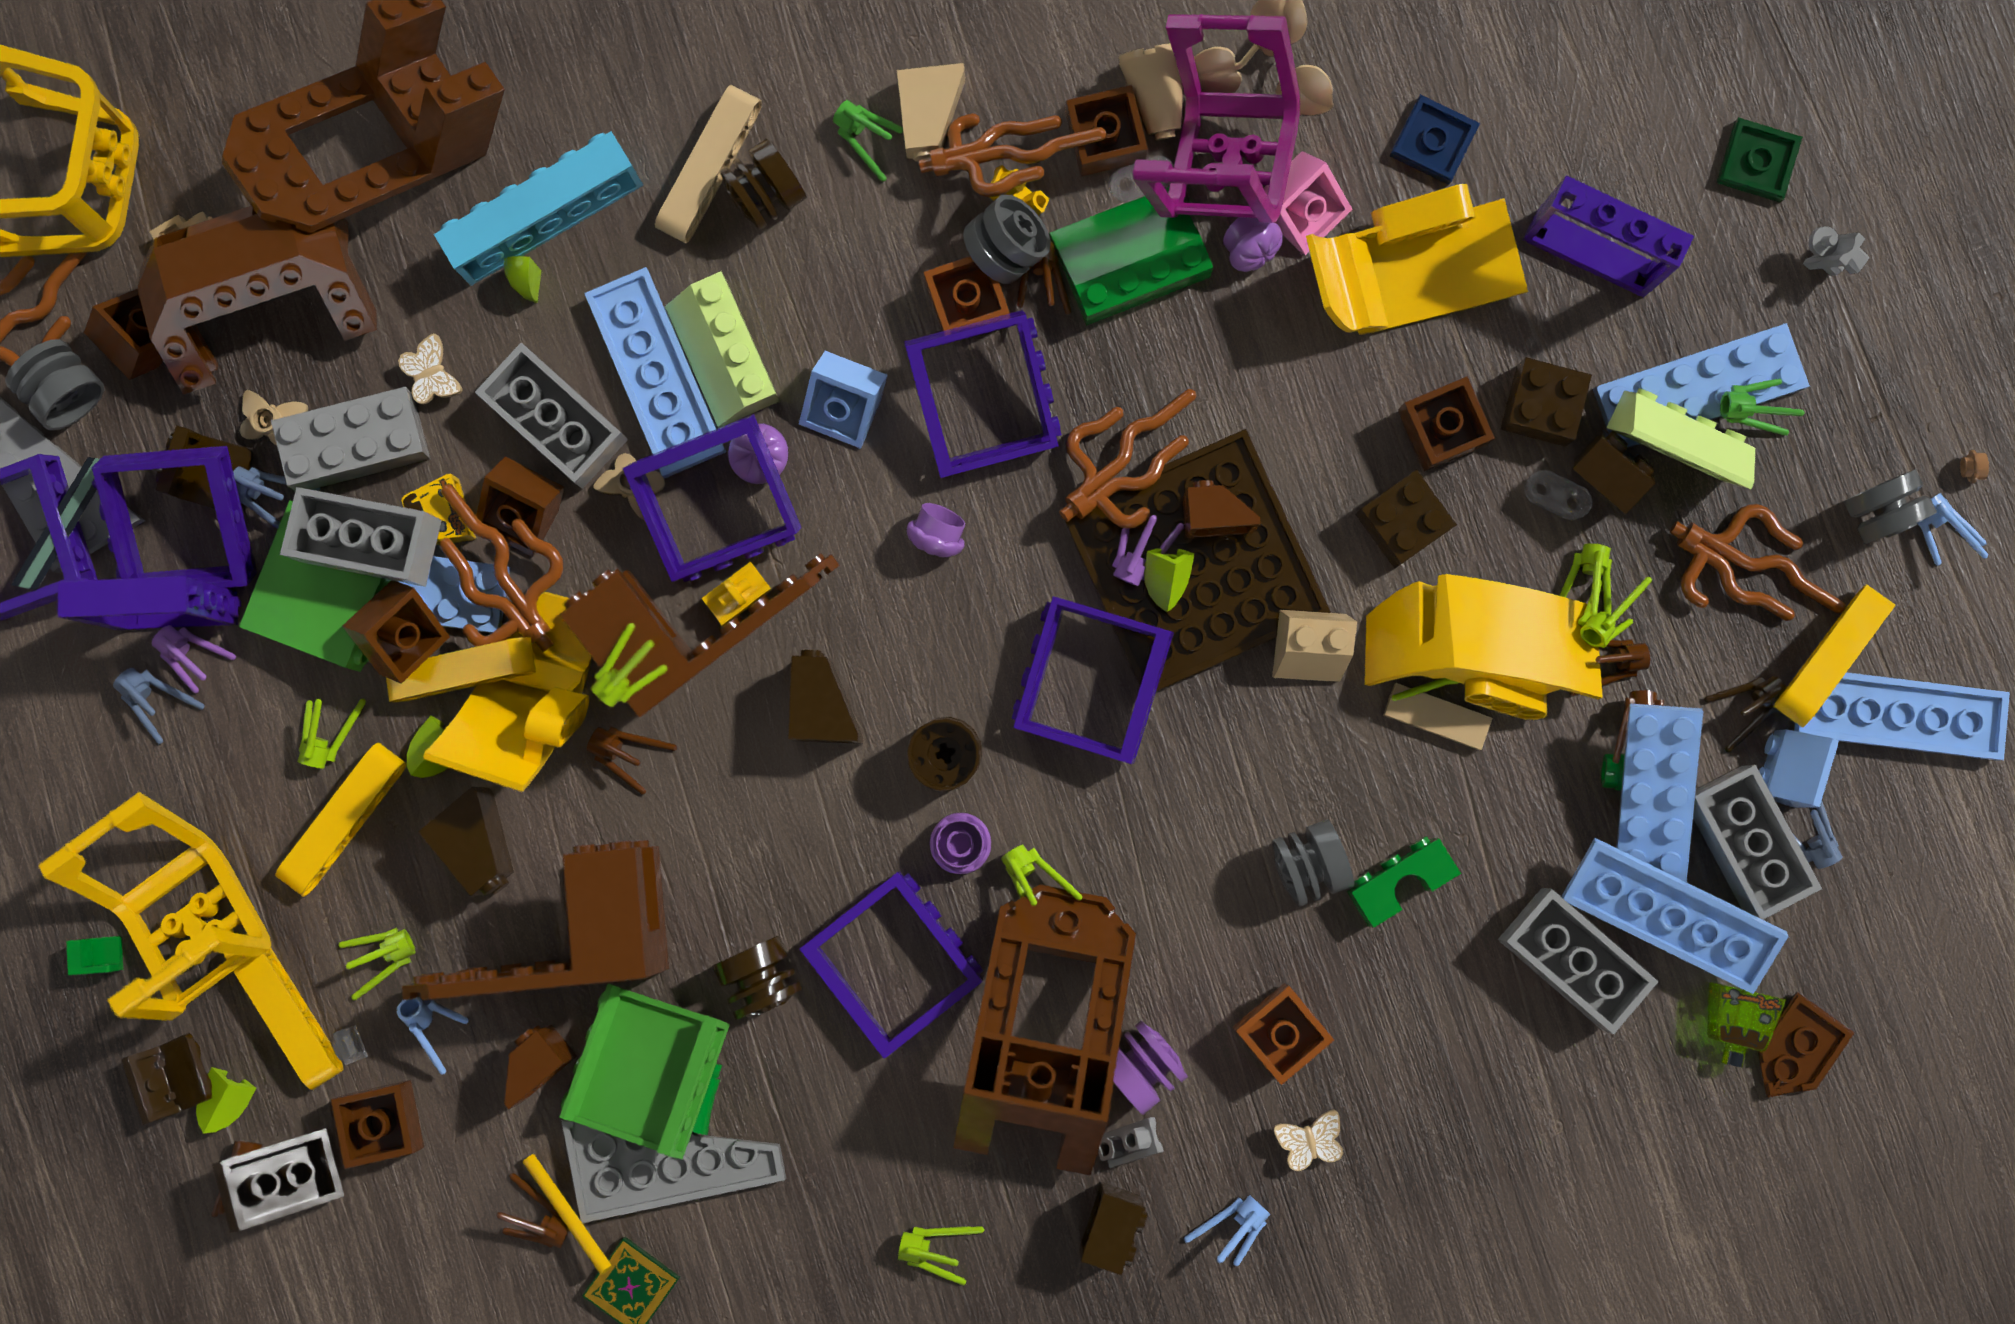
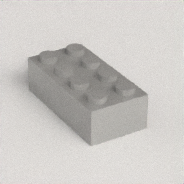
(551, 415)
(350, 439)
(361, 536)
(1753, 843)
(1578, 960)

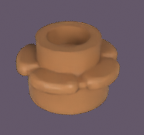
(1974, 466)

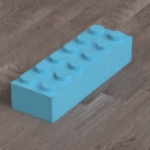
(538, 208)

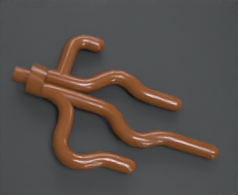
(970, 155)
(45, 306)
(1098, 486)
(1716, 549)
(523, 613)

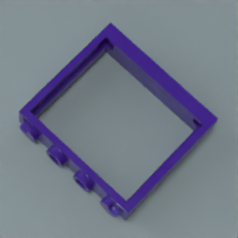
(1615, 220)
(1041, 392)
(226, 502)
(71, 551)
(721, 558)
(148, 603)
(1033, 679)
(850, 1000)

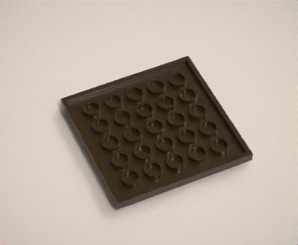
(1233, 581)

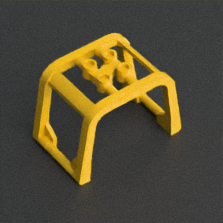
(81, 169)
(215, 936)

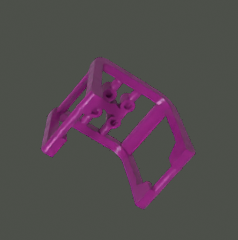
(1149, 175)

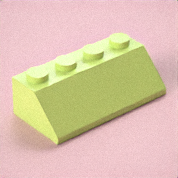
(721, 350)
(1683, 438)

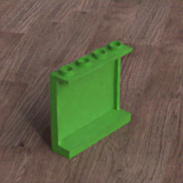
(308, 605)
(644, 1071)

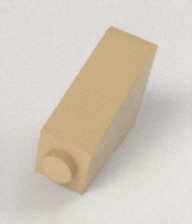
(928, 106)

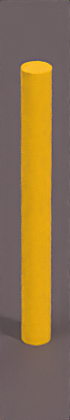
(567, 1214)

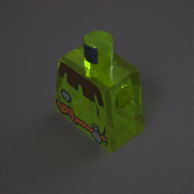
(1741, 1020)

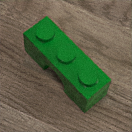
(1376, 893)

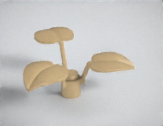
(1220, 73)

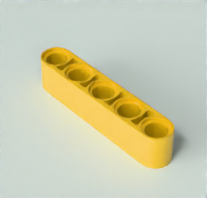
(1834, 655)
(466, 669)
(340, 819)
(289, 1019)

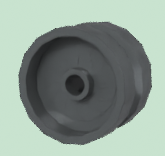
(1006, 239)
(1890, 507)

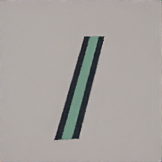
(70, 511)

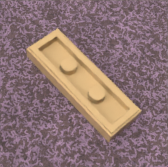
(1439, 717)

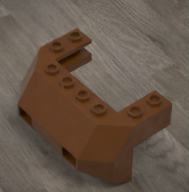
(237, 265)

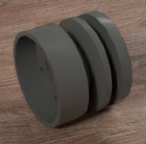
(54, 384)
(1314, 862)

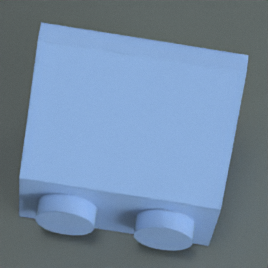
(842, 399)
(1798, 767)

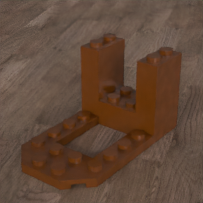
(435, 115)
(619, 599)
(612, 922)
(1039, 1080)

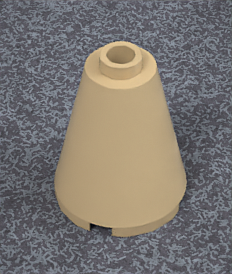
(1155, 88)

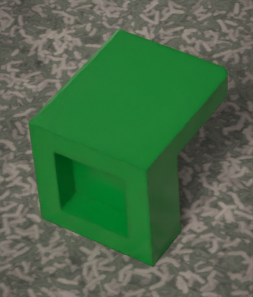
(94, 955)

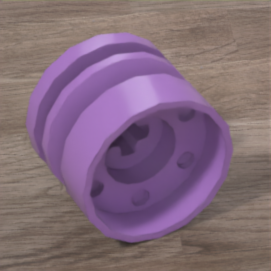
(1145, 1066)

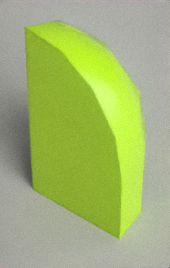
(523, 276)
(1167, 576)
(423, 739)
(226, 1104)

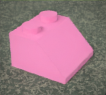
(1311, 201)

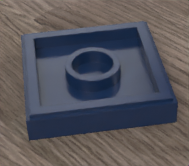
(1434, 139)

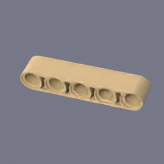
(701, 173)

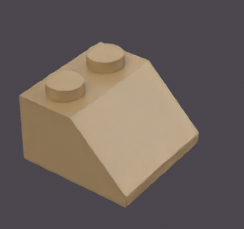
(1313, 645)

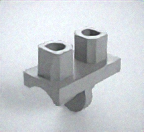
(1836, 251)
(1130, 1143)

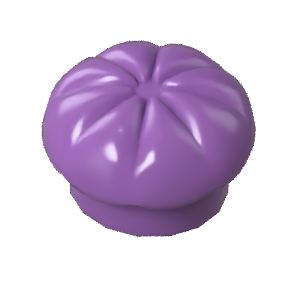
(1252, 243)
(744, 460)
(937, 531)
(960, 843)

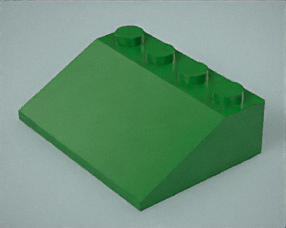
(1129, 258)

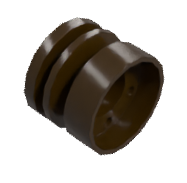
(762, 184)
(936, 771)
(757, 978)

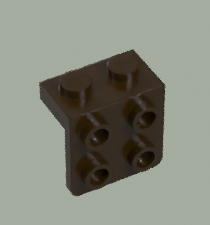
(191, 482)
(167, 1078)

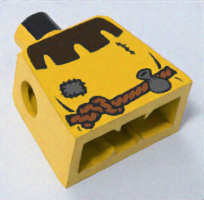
(430, 500)

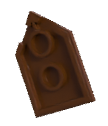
(1801, 1048)

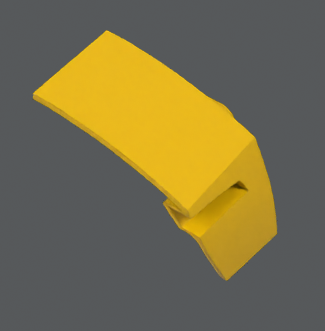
(1418, 262)
(1487, 634)
(517, 722)

